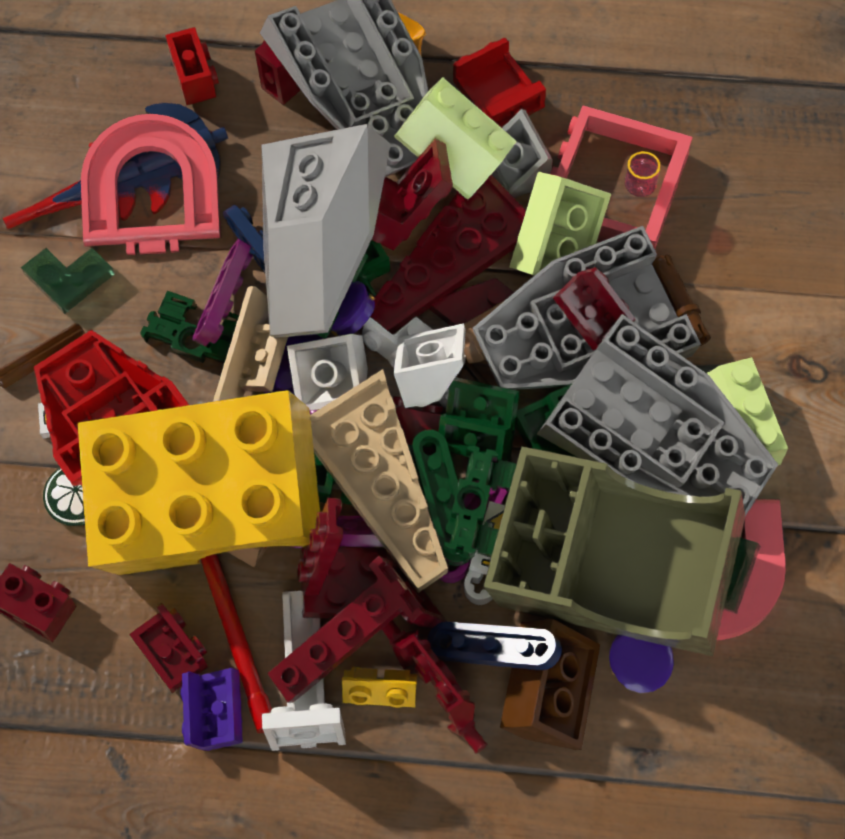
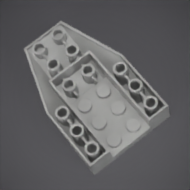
(353, 66)
(318, 222)
(535, 343)
(658, 421)

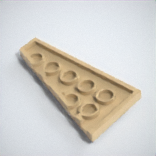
(371, 463)

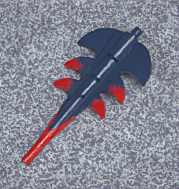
(145, 170)

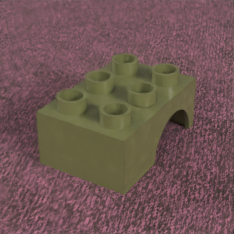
(614, 552)

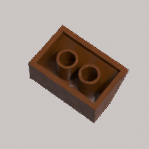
(553, 702)

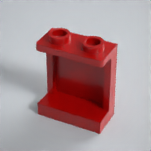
(497, 83)

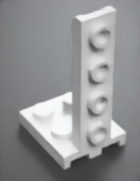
(309, 717)

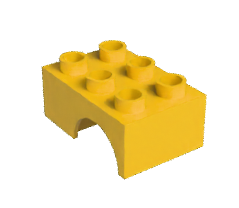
(197, 482)

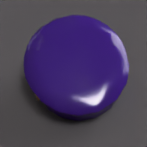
(354, 310)
(640, 663)

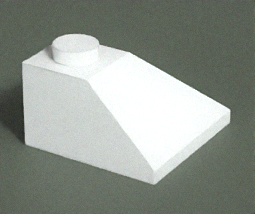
(428, 364)
(327, 368)

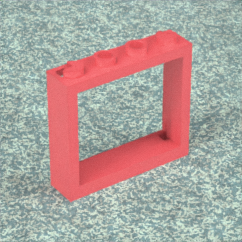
(638, 134)

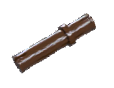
(679, 296)

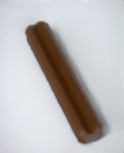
(25, 363)

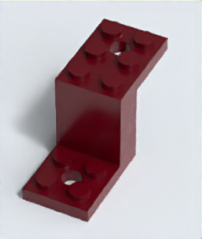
(413, 196)

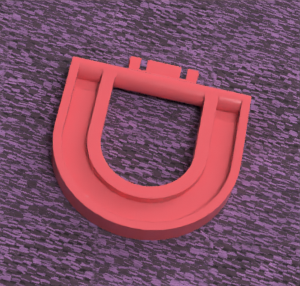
(100, 182)
(767, 578)

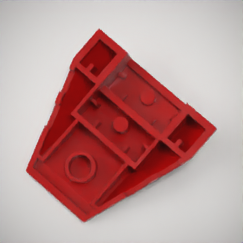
(95, 382)

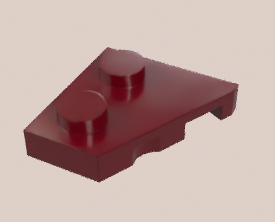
(470, 302)

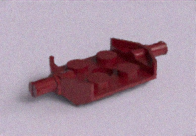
(429, 668)

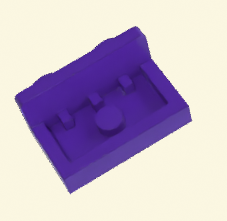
(211, 709)

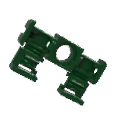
(173, 321)
(467, 528)

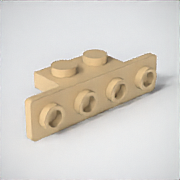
(253, 353)

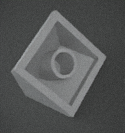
(525, 159)

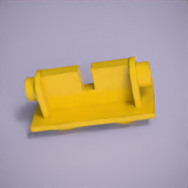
(395, 690)

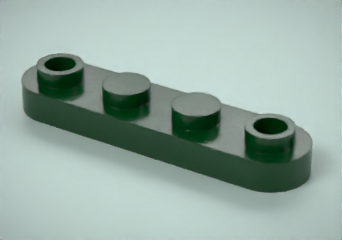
(438, 486)

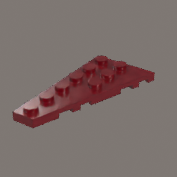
(451, 252)

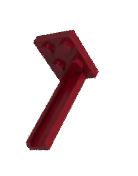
(330, 573)
(353, 627)

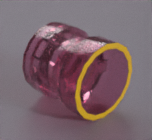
(642, 174)

